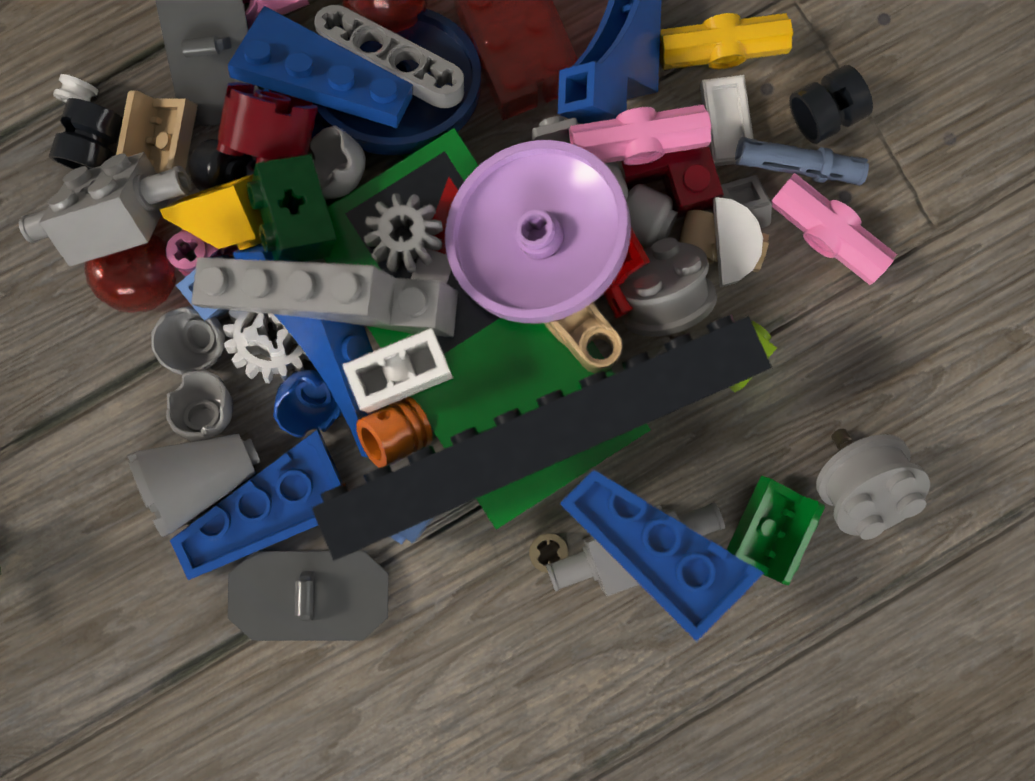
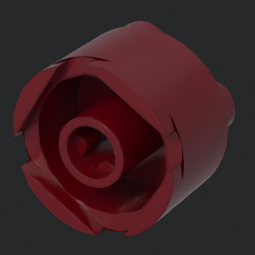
(265, 123)

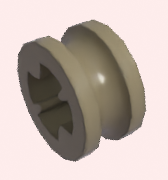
(535, 553)

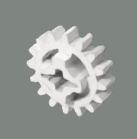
(256, 340)

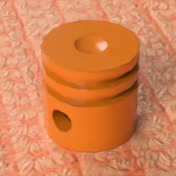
(394, 432)

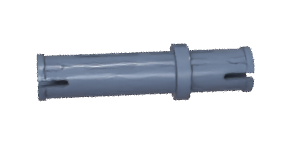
(817, 164)

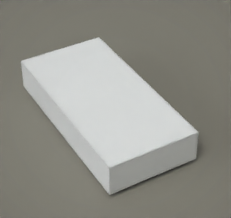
(729, 116)

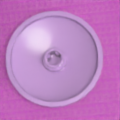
(538, 231)

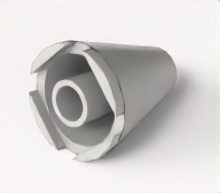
(190, 477)

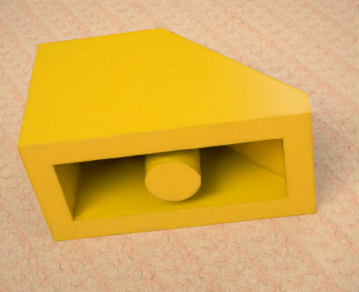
(218, 215)

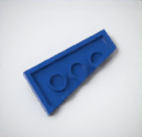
(314, 69)
(260, 511)
(672, 562)

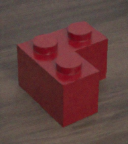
(687, 178)

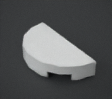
(737, 240)

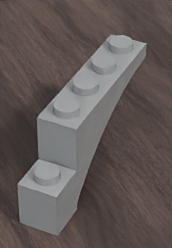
(326, 293)

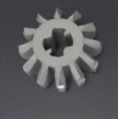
(407, 215)

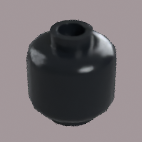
(213, 168)

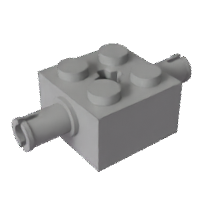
(105, 208)
(601, 566)

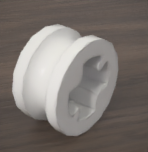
(74, 88)

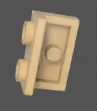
(157, 128)

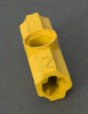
(725, 41)

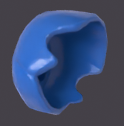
(304, 404)

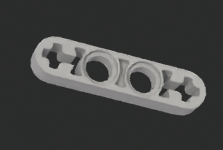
(392, 52)

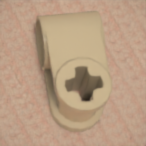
(582, 328)

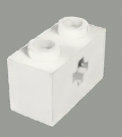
(397, 371)

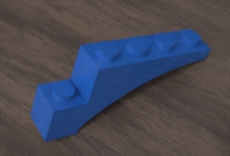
(616, 64)
(328, 348)

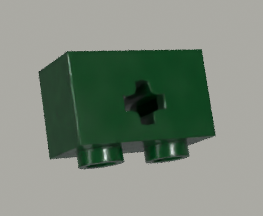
(291, 209)

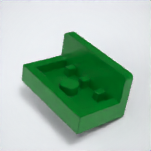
(775, 529)

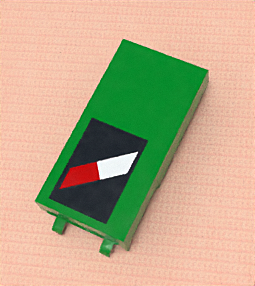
(491, 359)

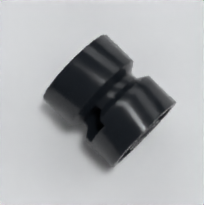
(837, 101)
(86, 135)

